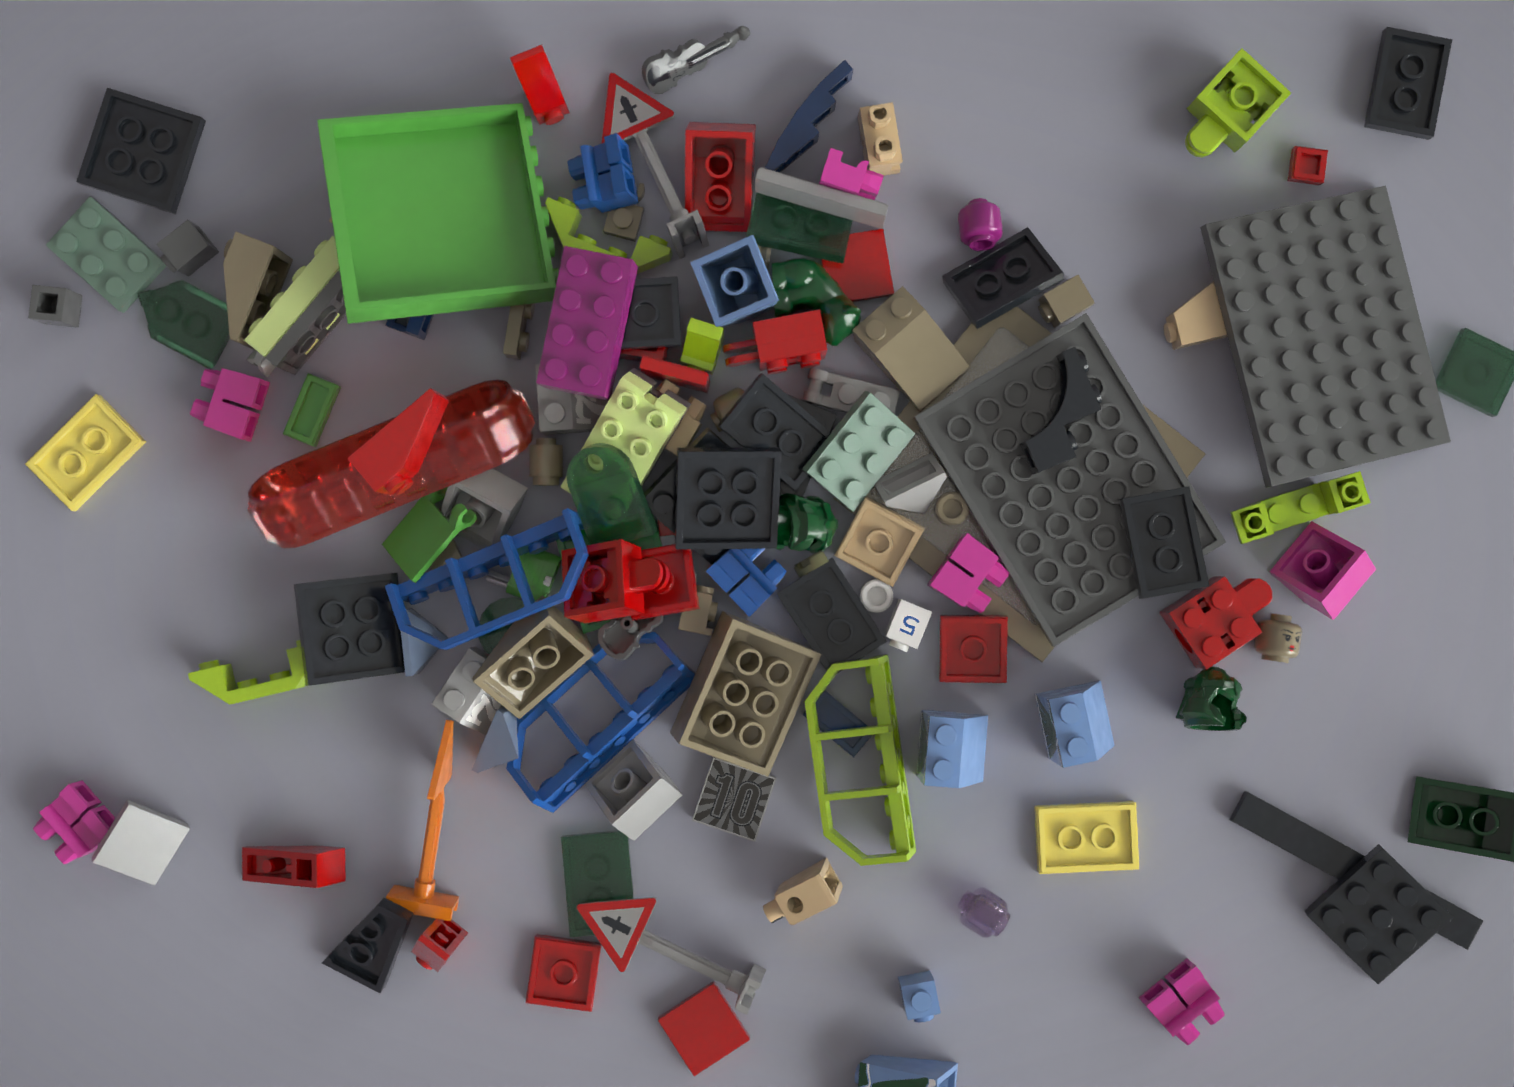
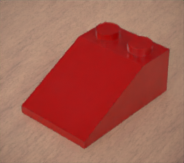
(720, 174)
(399, 448)

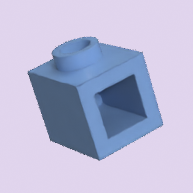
(919, 996)

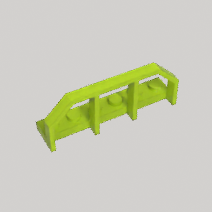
(891, 771)

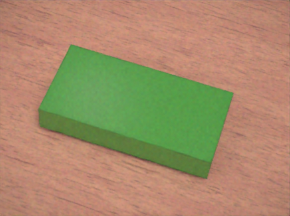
(311, 410)

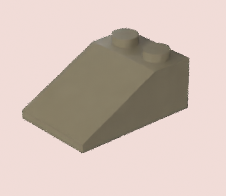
(252, 279)
(910, 349)
(533, 660)

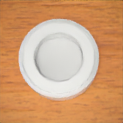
(876, 595)

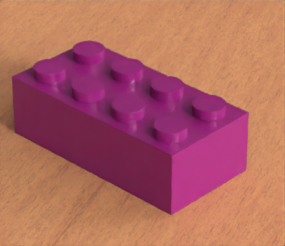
(587, 323)

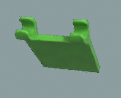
(425, 534)

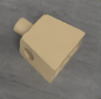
(816, 889)

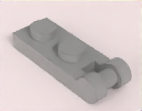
(845, 391)

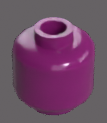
(980, 224)

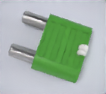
(540, 573)

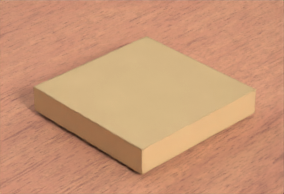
(879, 541)

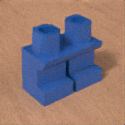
(607, 175)
(756, 587)

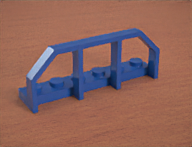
(476, 565)
(611, 740)

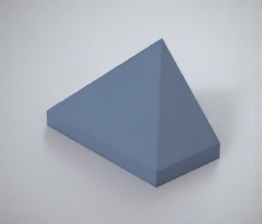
(415, 651)
(500, 742)

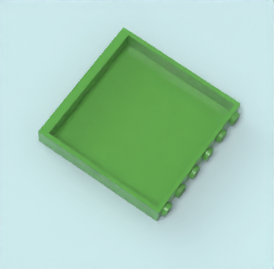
(437, 212)

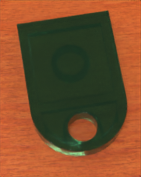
(609, 498)

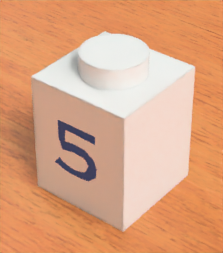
(907, 625)

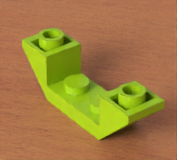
(566, 220)
(1299, 506)
(221, 681)

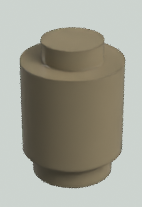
(546, 462)

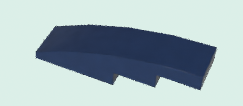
(801, 130)

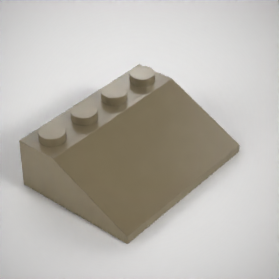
(744, 694)

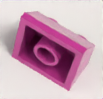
(1323, 569)

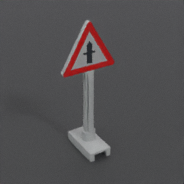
(631, 115)
(622, 925)

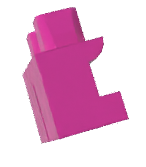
(850, 178)
(231, 387)
(958, 585)
(76, 821)
(1196, 996)

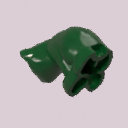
(807, 285)

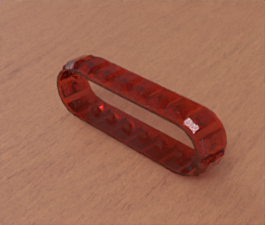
(327, 494)

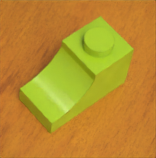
(702, 345)

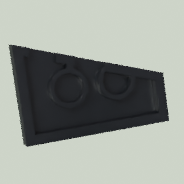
(372, 946)

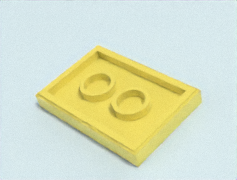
(85, 452)
(1086, 837)

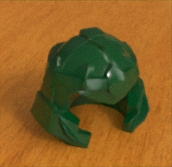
(807, 522)
(1211, 702)

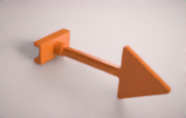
(422, 898)

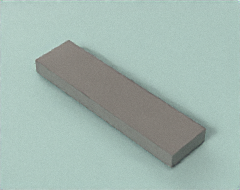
(820, 197)

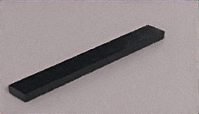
(1330, 855)

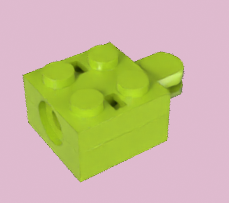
(1225, 114)

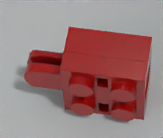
(782, 343)
(612, 581)
(1219, 621)

